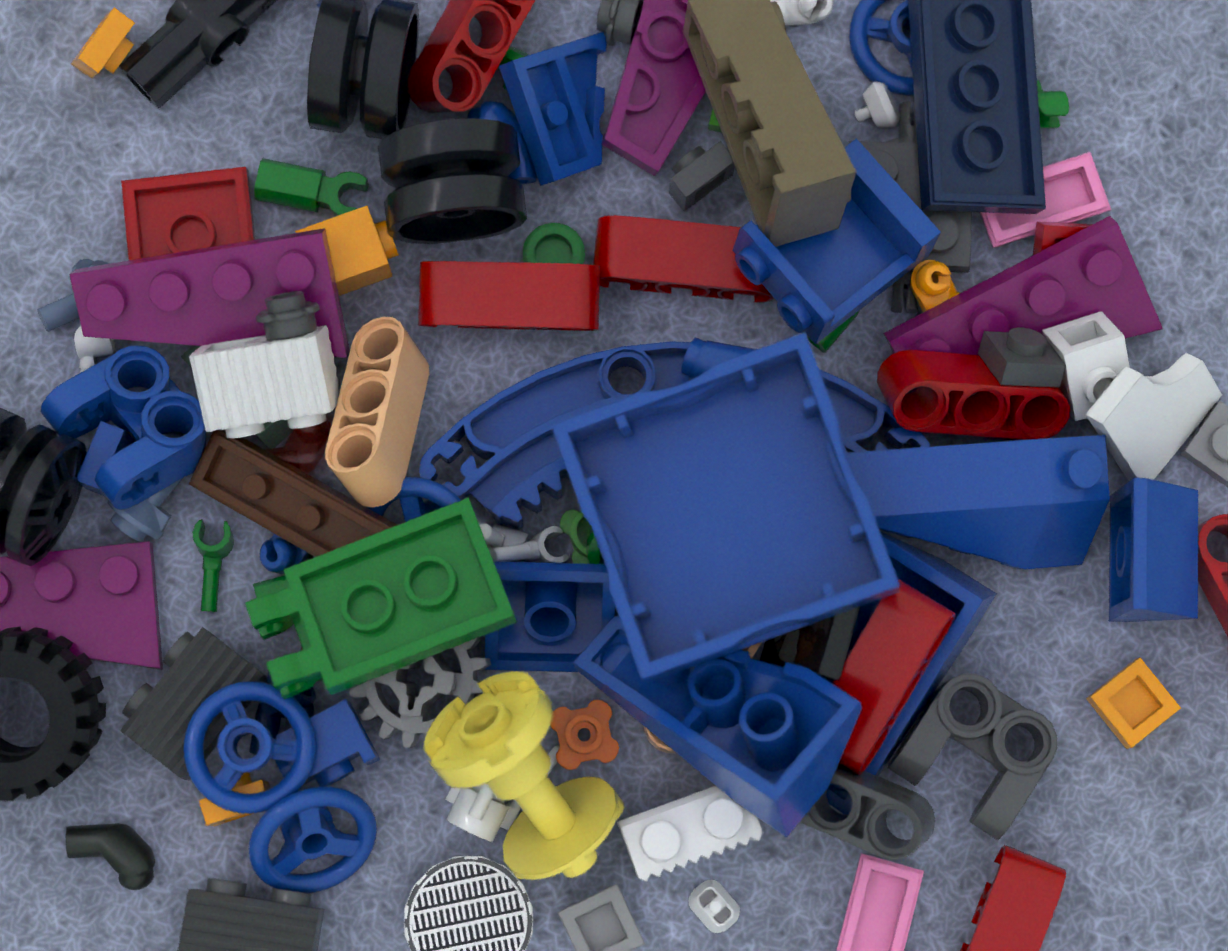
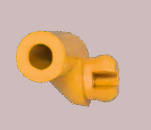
(932, 284)

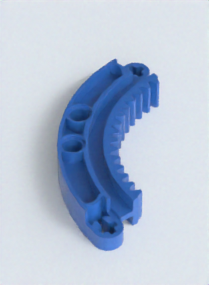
(523, 452)

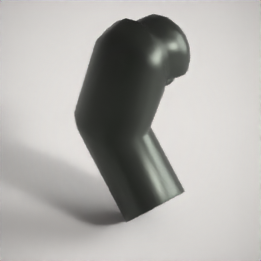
(120, 848)

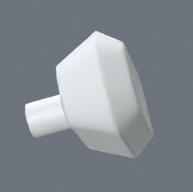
(879, 106)
(714, 906)

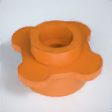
(598, 746)

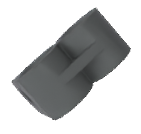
(986, 739)

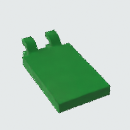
(385, 602)

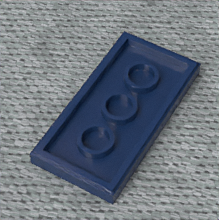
(976, 106)

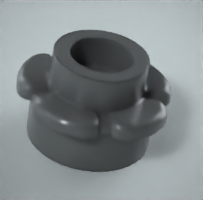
(617, 19)
(288, 316)

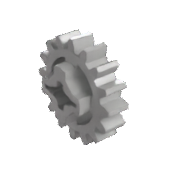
(415, 707)

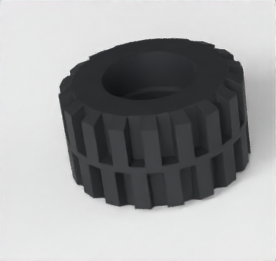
(71, 707)

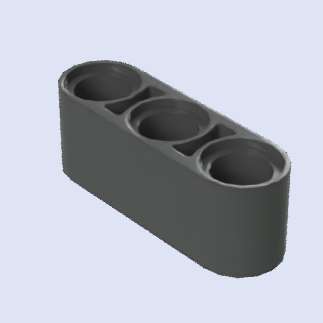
(867, 822)

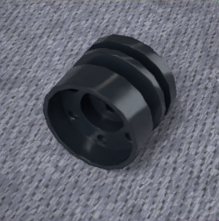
(35, 487)

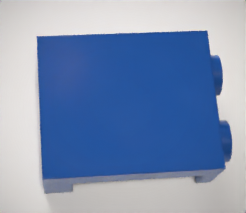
(840, 271)

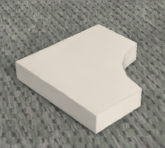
(1153, 415)

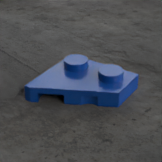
(559, 106)

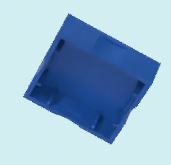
(726, 509)

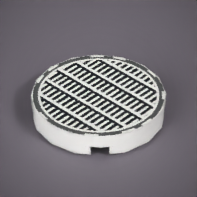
(468, 907)

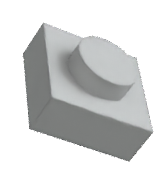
(1210, 444)
(601, 923)

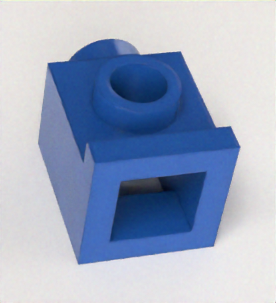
(338, 741)

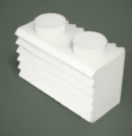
(265, 381)
(686, 831)

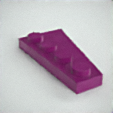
(655, 88)
(1060, 284)
(209, 292)
(90, 596)

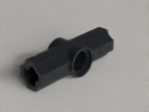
(188, 41)

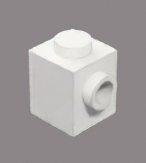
(1093, 358)

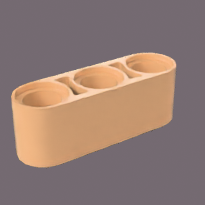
(377, 412)

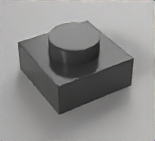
(700, 174)
(1021, 358)

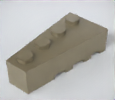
(770, 118)

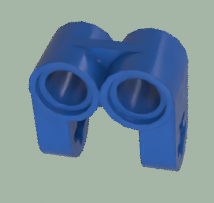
(103, 396)

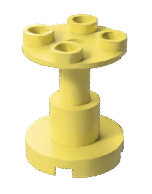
(499, 744)

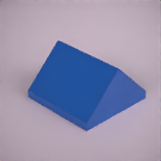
(1153, 552)
(556, 615)

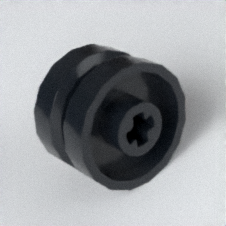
(362, 65)
(452, 181)

